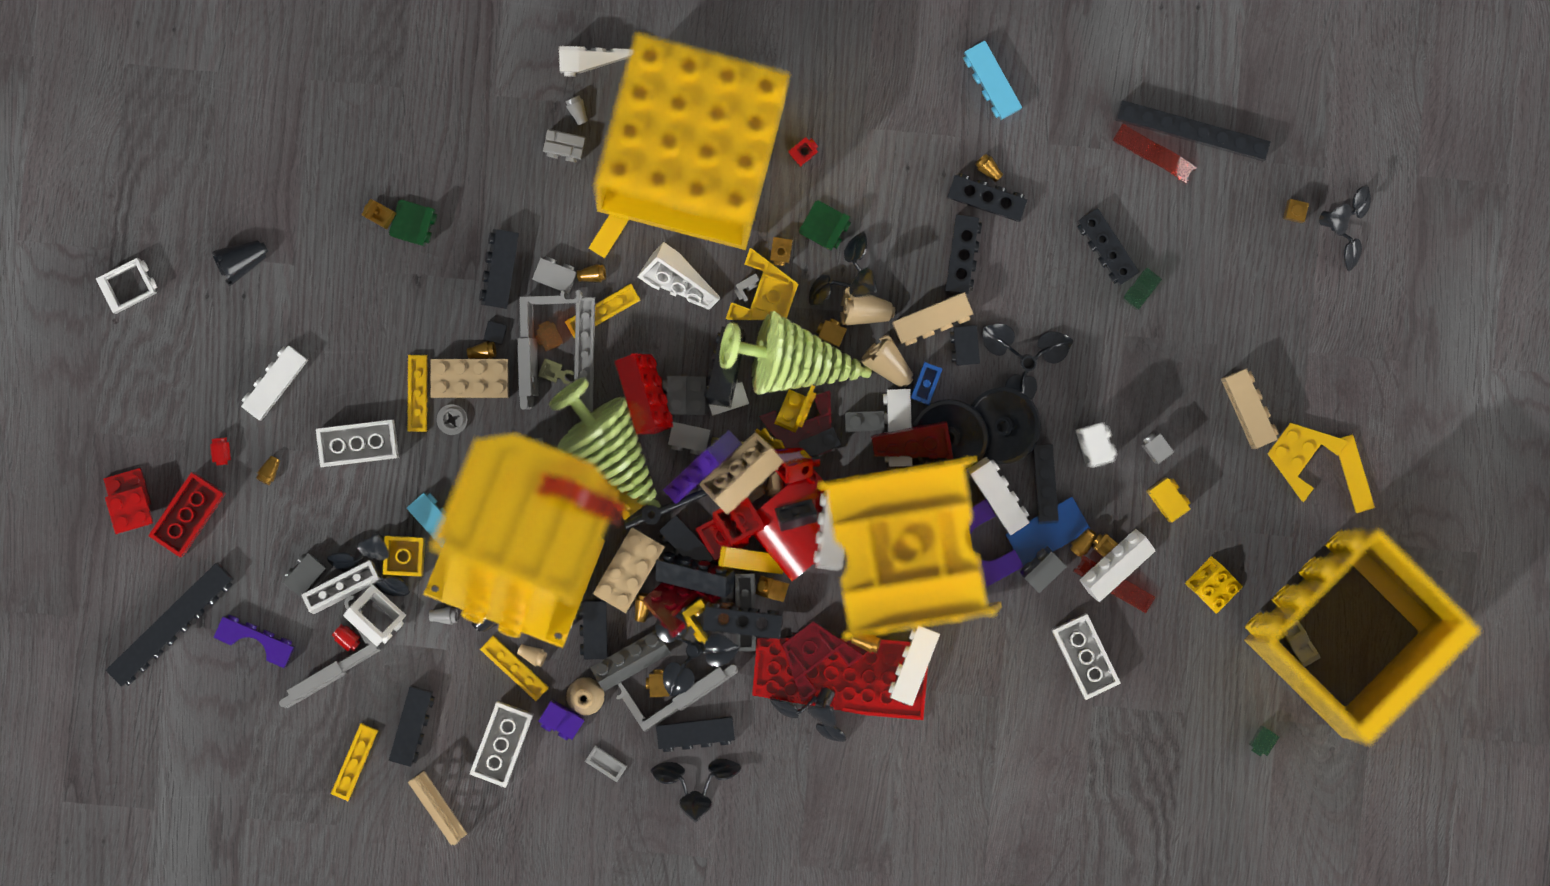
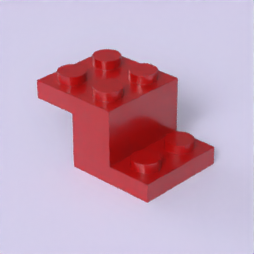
(128, 501)
(730, 529)

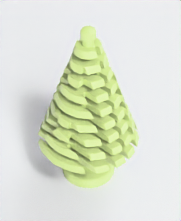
(789, 357)
(606, 441)

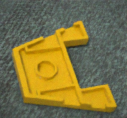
(773, 292)
(1295, 450)

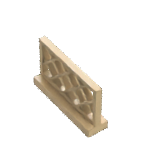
(437, 808)

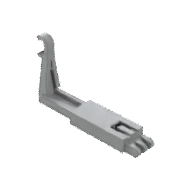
(528, 345)
(330, 673)
(681, 701)

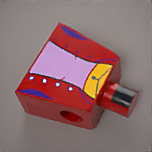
(796, 464)

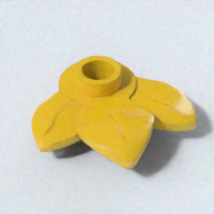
(773, 443)

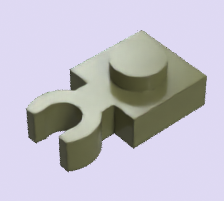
(552, 371)

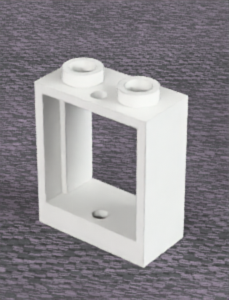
(109, 293)
(365, 626)

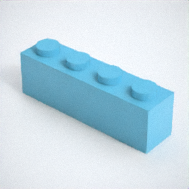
(992, 80)
(427, 513)

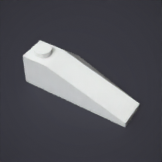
(579, 59)
(673, 273)

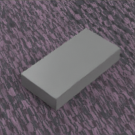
(606, 763)

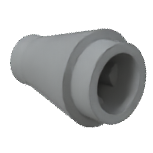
(577, 109)
(444, 615)

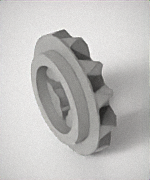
(443, 416)

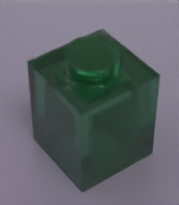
(1263, 741)

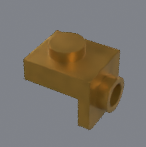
(378, 213)
(1104, 544)

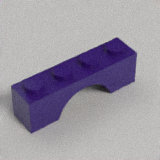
(277, 650)

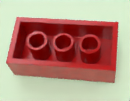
(644, 393)
(187, 514)

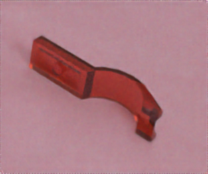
(1154, 153)
(582, 497)
(1125, 590)

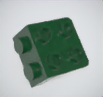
(413, 223)
(825, 225)

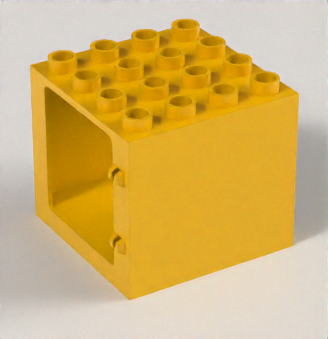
(690, 141)
(1439, 623)

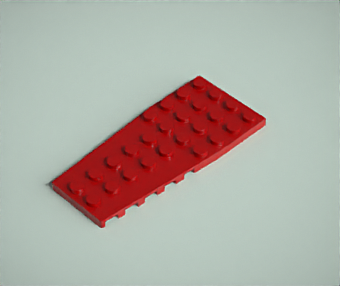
(856, 687)

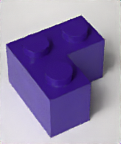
(561, 719)

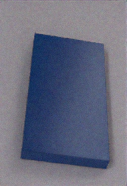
(1038, 536)

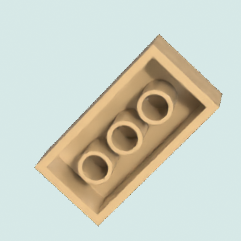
(932, 318)
(469, 378)
(1249, 408)
(741, 473)
(629, 570)

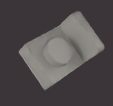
(748, 284)

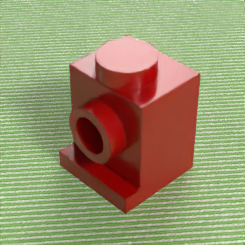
(796, 153)

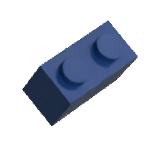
(926, 383)

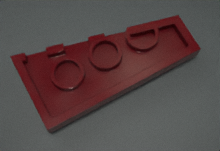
(916, 442)

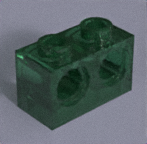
(1141, 288)

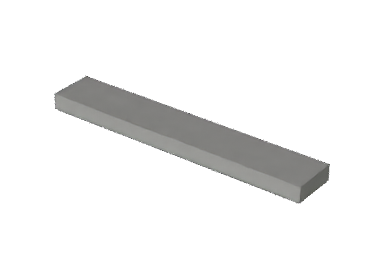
(585, 347)

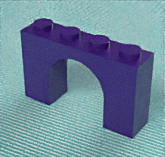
(702, 466)
(1001, 567)

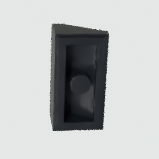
(796, 515)

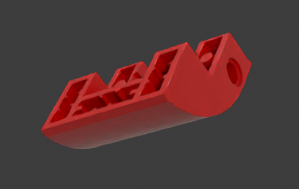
(793, 547)

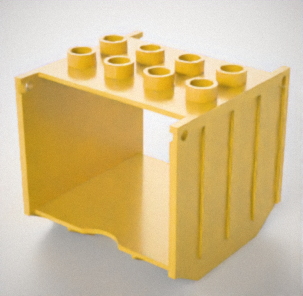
(907, 547)
(514, 550)

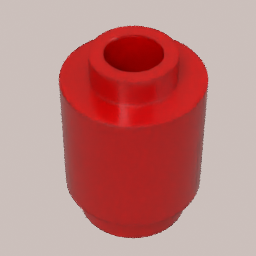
(220, 451)
(346, 638)

